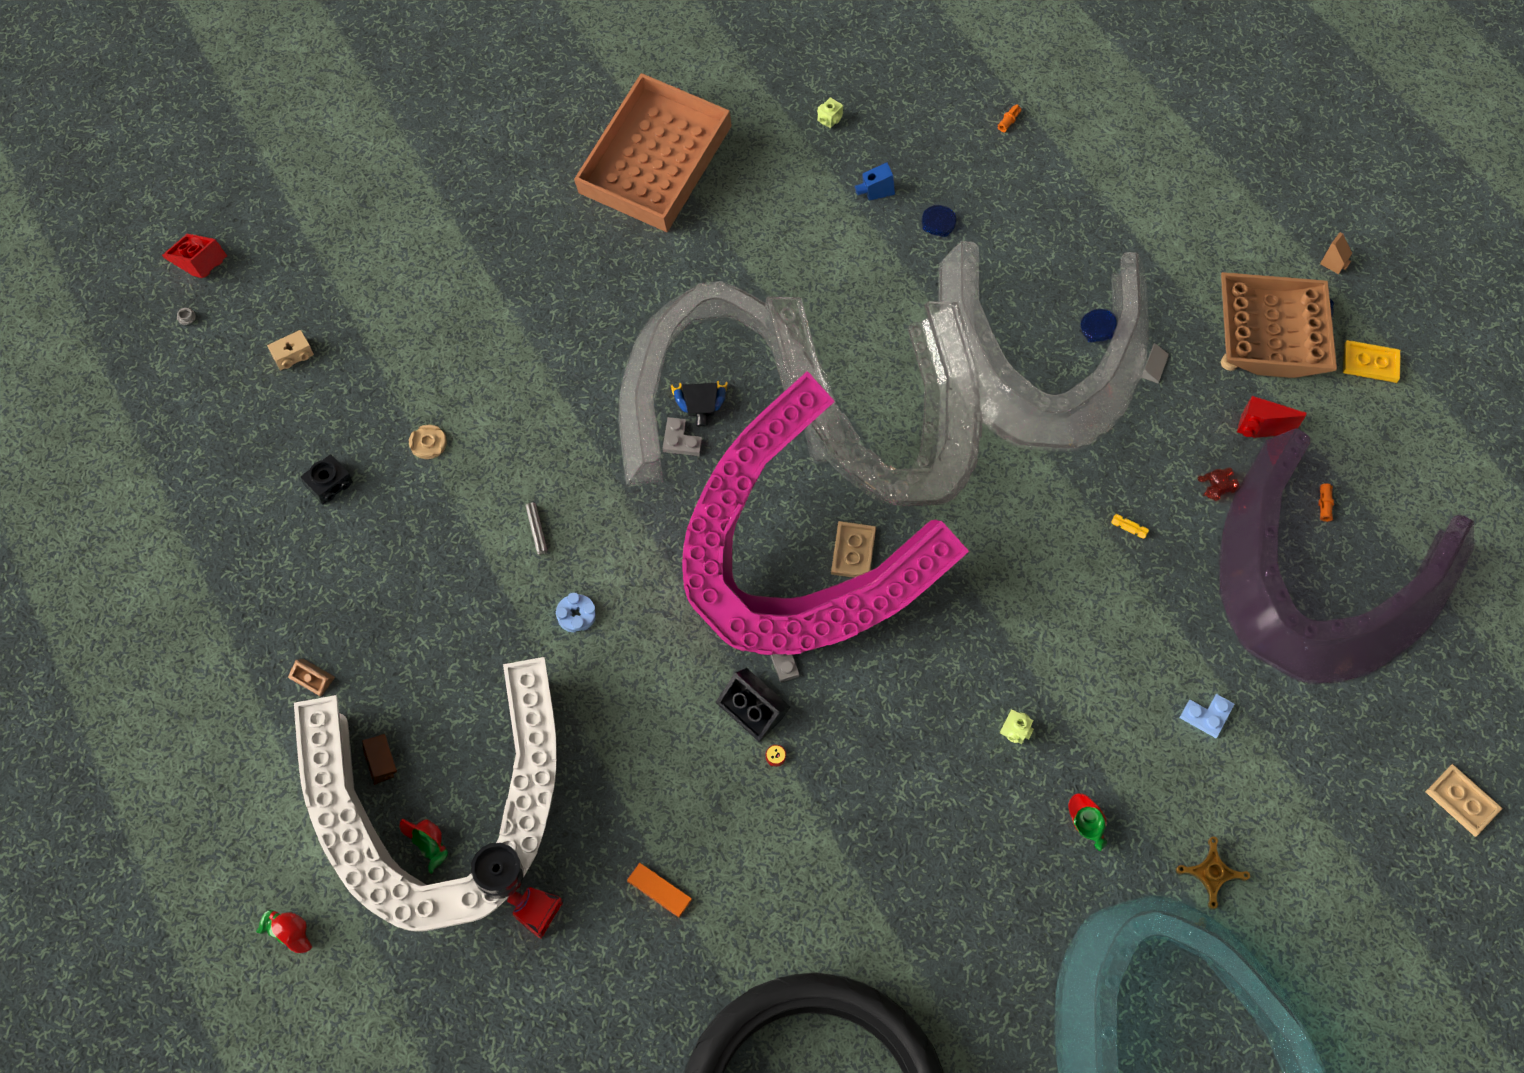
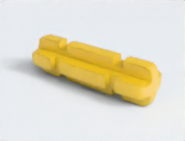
(1130, 526)

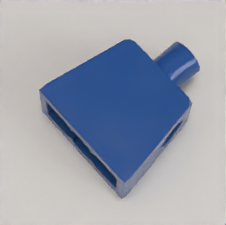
(877, 183)

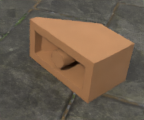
(1337, 255)

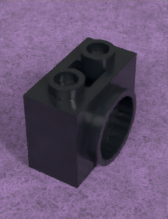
(326, 489)

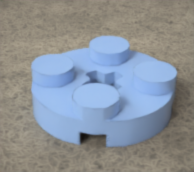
(577, 623)

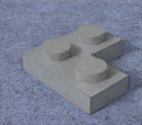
(677, 442)

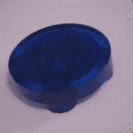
(938, 220)
(1098, 325)

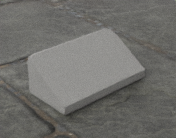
(1155, 364)

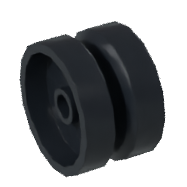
(486, 871)

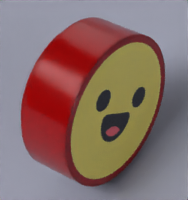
(775, 755)

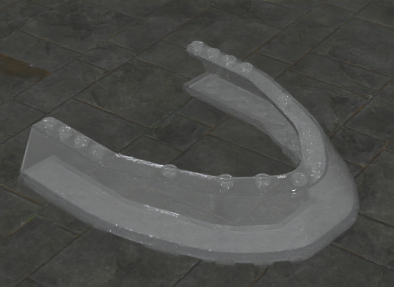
(646, 362)
(950, 406)
(1018, 408)

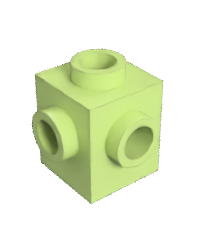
(830, 112)
(1017, 727)

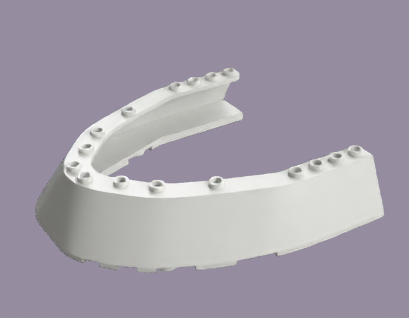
(357, 849)

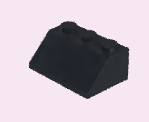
(752, 704)

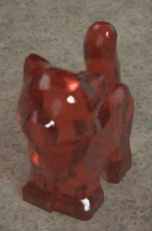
(1220, 483)

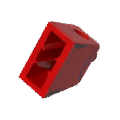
(535, 909)

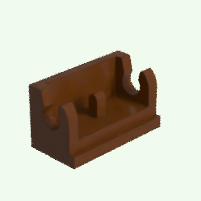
(379, 758)

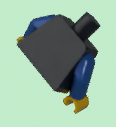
(700, 399)

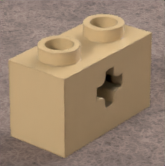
(290, 350)

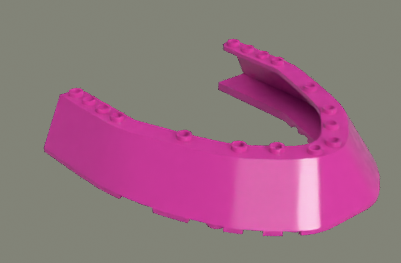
(806, 621)

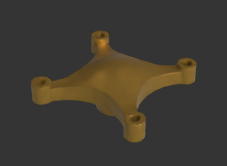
(1213, 872)

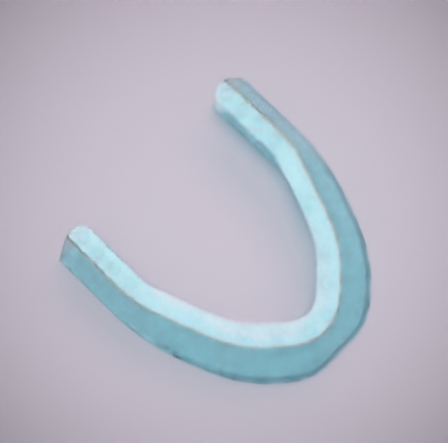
(1101, 953)

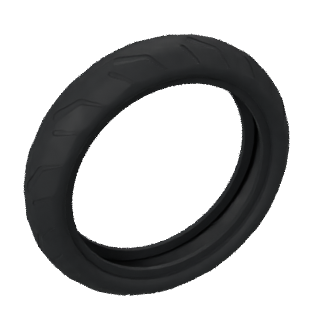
(814, 994)

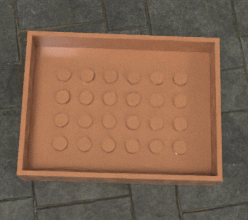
(653, 152)

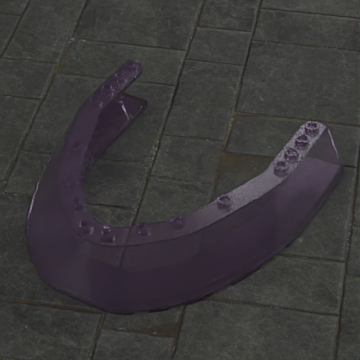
(1263, 610)

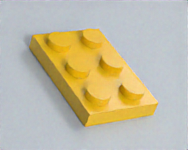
(1371, 361)

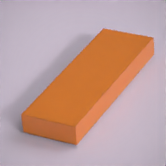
(659, 890)

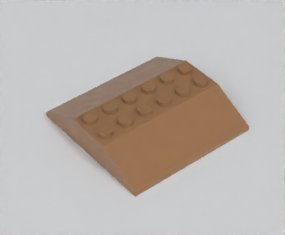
(1278, 325)

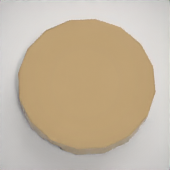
(427, 442)

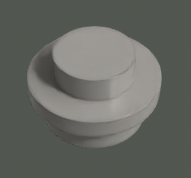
(186, 316)

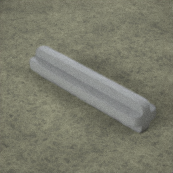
(536, 528)

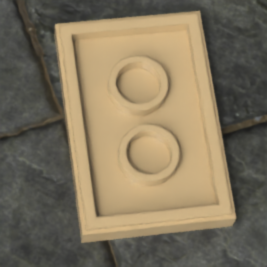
(853, 549)
(1464, 800)

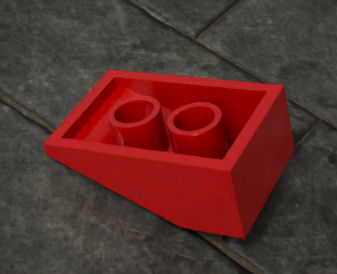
(196, 255)
(1268, 419)

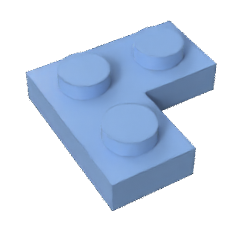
(1210, 719)

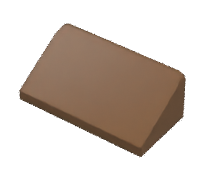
(310, 676)

